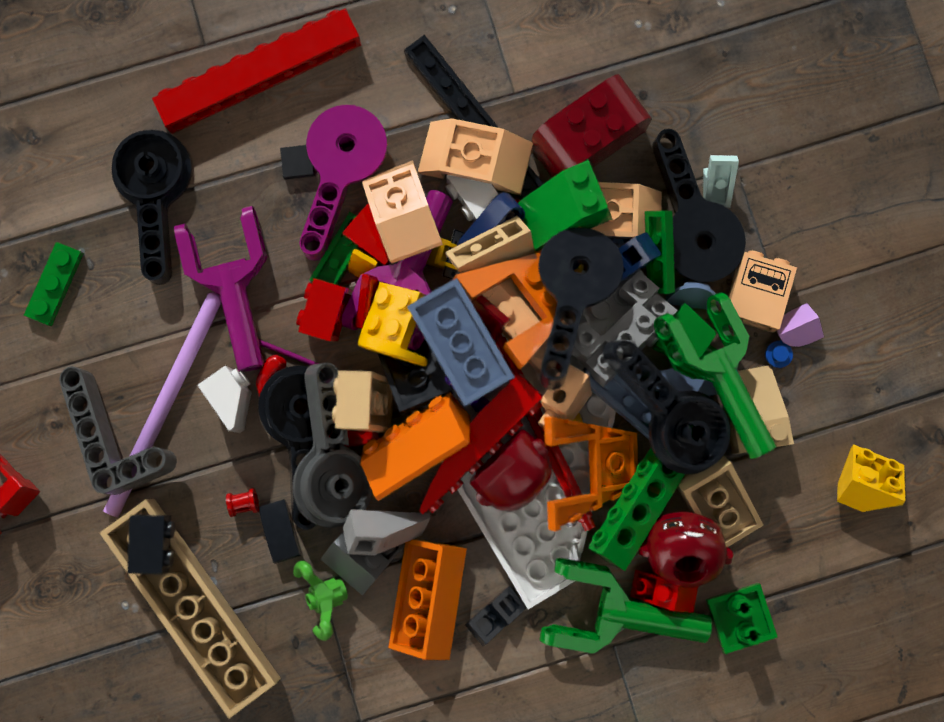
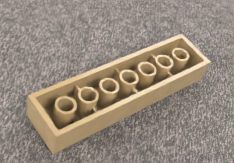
(199, 619)

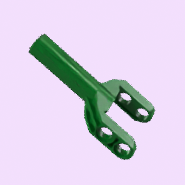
(720, 369)
(619, 613)

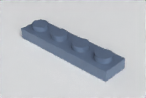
(624, 402)

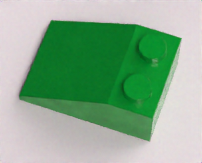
(565, 203)

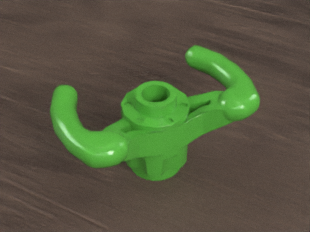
(321, 597)

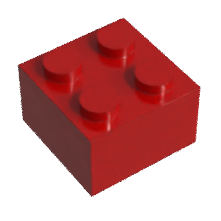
(323, 310)

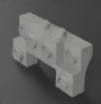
(634, 325)

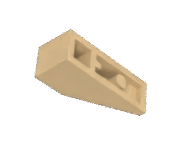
(494, 246)

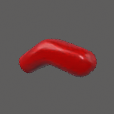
(271, 366)

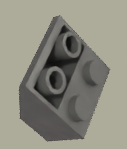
(357, 570)

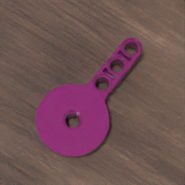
(339, 168)

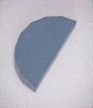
(693, 294)

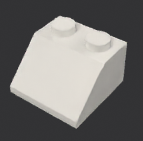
(228, 396)

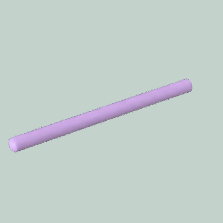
(170, 390)

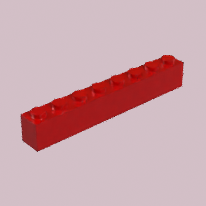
(257, 70)

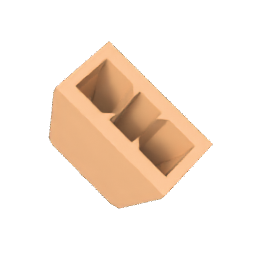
(569, 399)

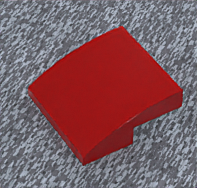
(365, 235)

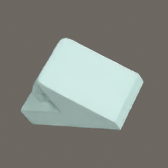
(720, 179)

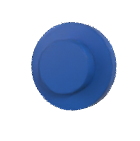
(778, 354)

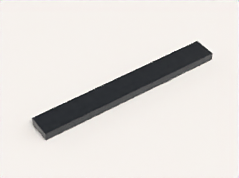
(456, 94)

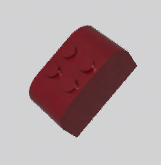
(591, 127)

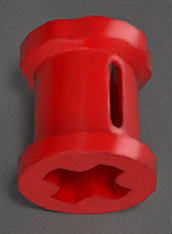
(242, 502)

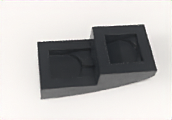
(279, 531)
(496, 616)

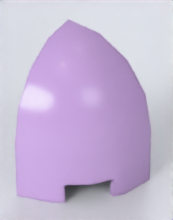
(800, 327)

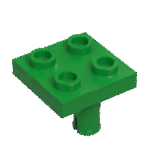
(741, 618)

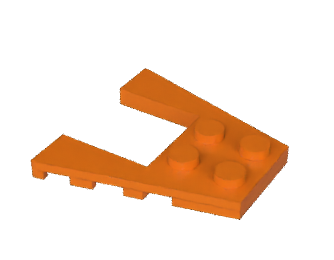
(526, 277)
(611, 466)

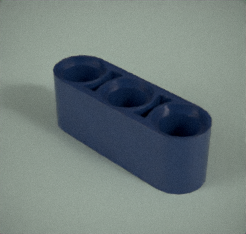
(499, 210)

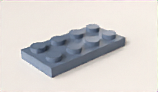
(460, 342)

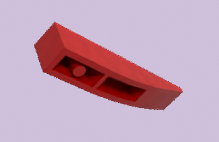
(490, 426)

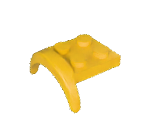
(391, 324)

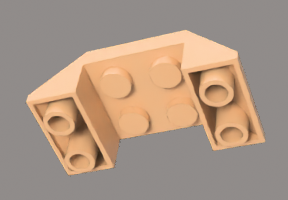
(476, 154)
(627, 207)
(401, 212)

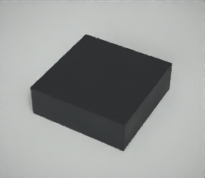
(296, 162)

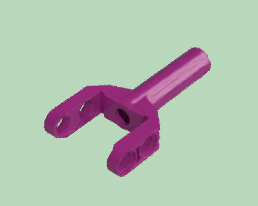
(406, 272)
(230, 283)

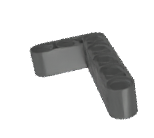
(104, 441)

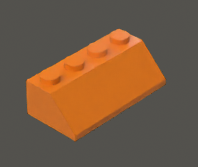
(415, 445)
(427, 599)

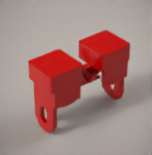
(15, 492)

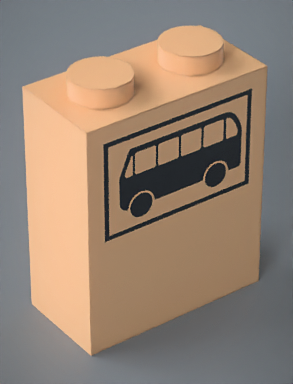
(761, 290)

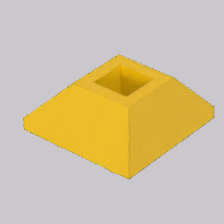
(871, 481)

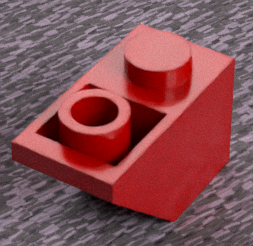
(657, 591)

